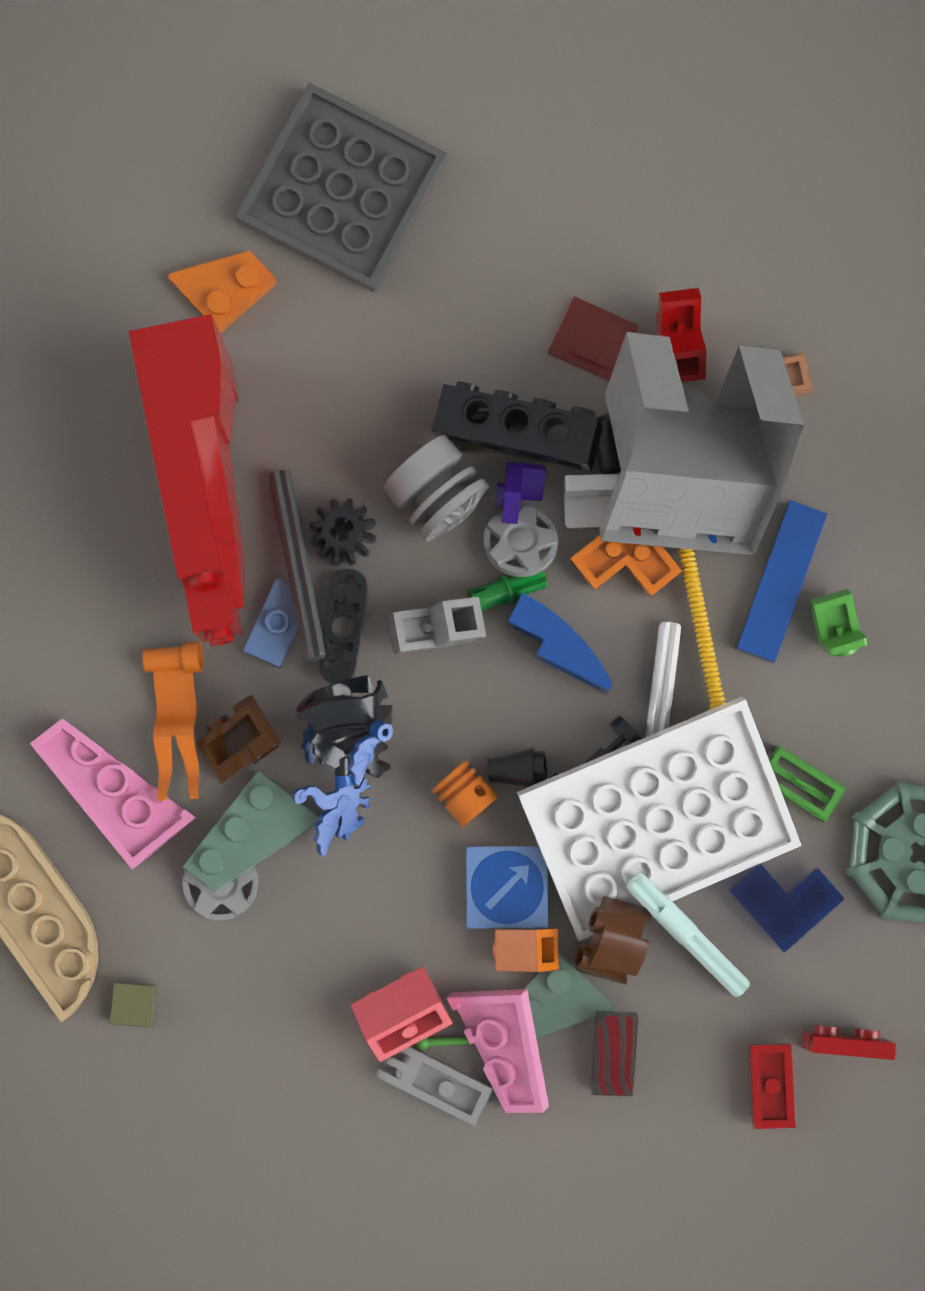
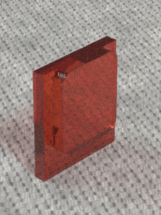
(590, 338)

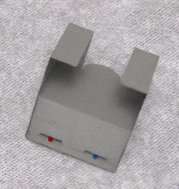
(695, 468)

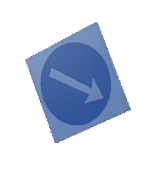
(506, 887)

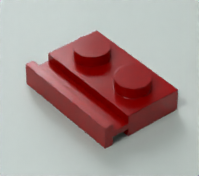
(863, 1044)

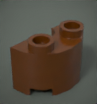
(238, 741)
(616, 941)

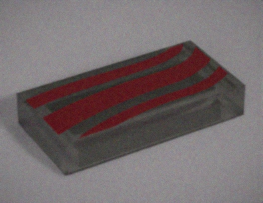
(614, 1053)

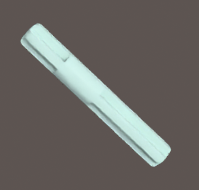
(687, 934)

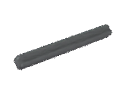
(297, 565)

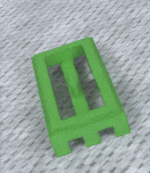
(830, 802)

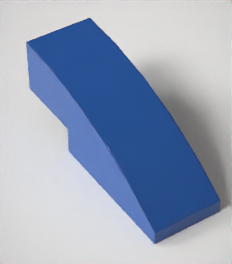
(560, 643)

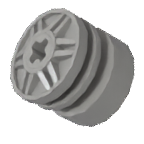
(432, 484)

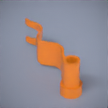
(176, 709)

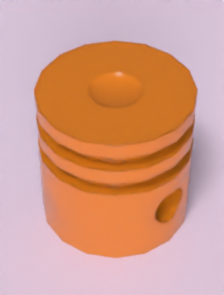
(464, 794)

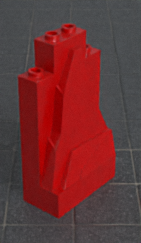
(189, 419)

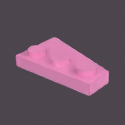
(506, 1039)

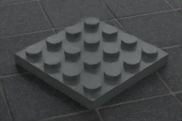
(341, 187)

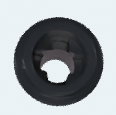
(519, 768)

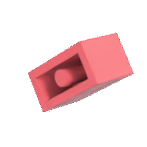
(401, 1014)

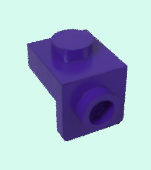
(521, 483)

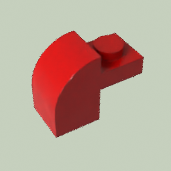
(681, 321)

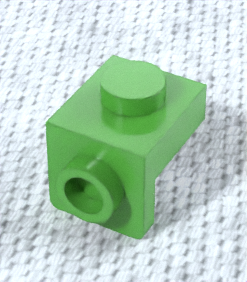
(837, 623)

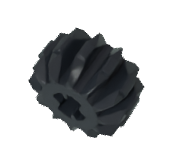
(329, 527)

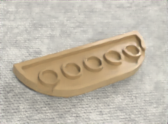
(44, 922)

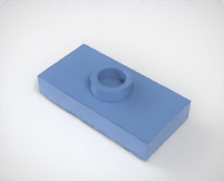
(274, 627)

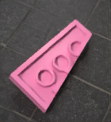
(111, 794)

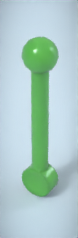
(425, 1043)

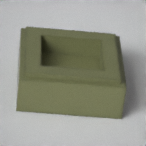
(133, 1004)

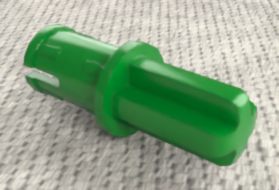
(507, 589)

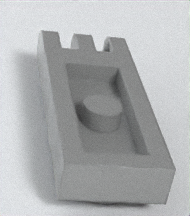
(437, 1084)

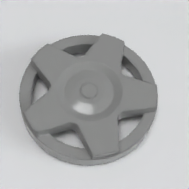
(521, 542)
(229, 896)

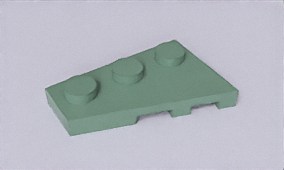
(248, 832)

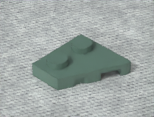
(563, 999)

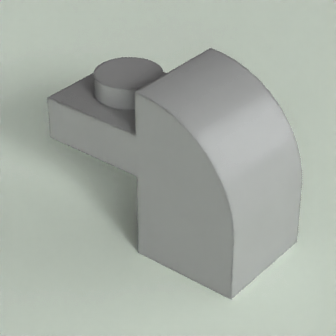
(437, 627)

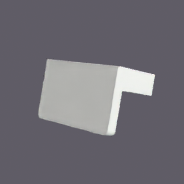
(587, 499)

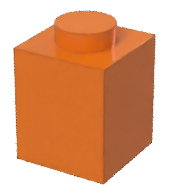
(526, 949)

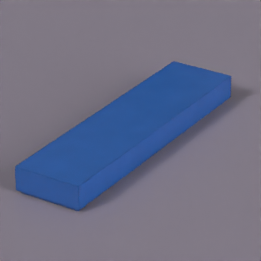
(781, 581)

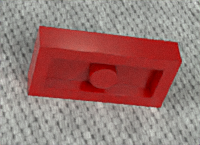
(772, 1086)

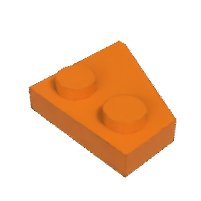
(224, 286)

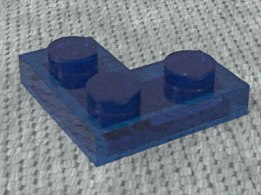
(782, 914)

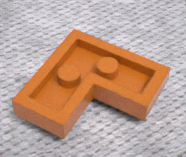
(647, 563)

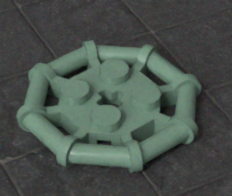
(893, 852)

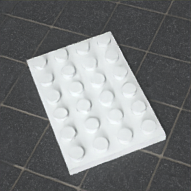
(669, 806)

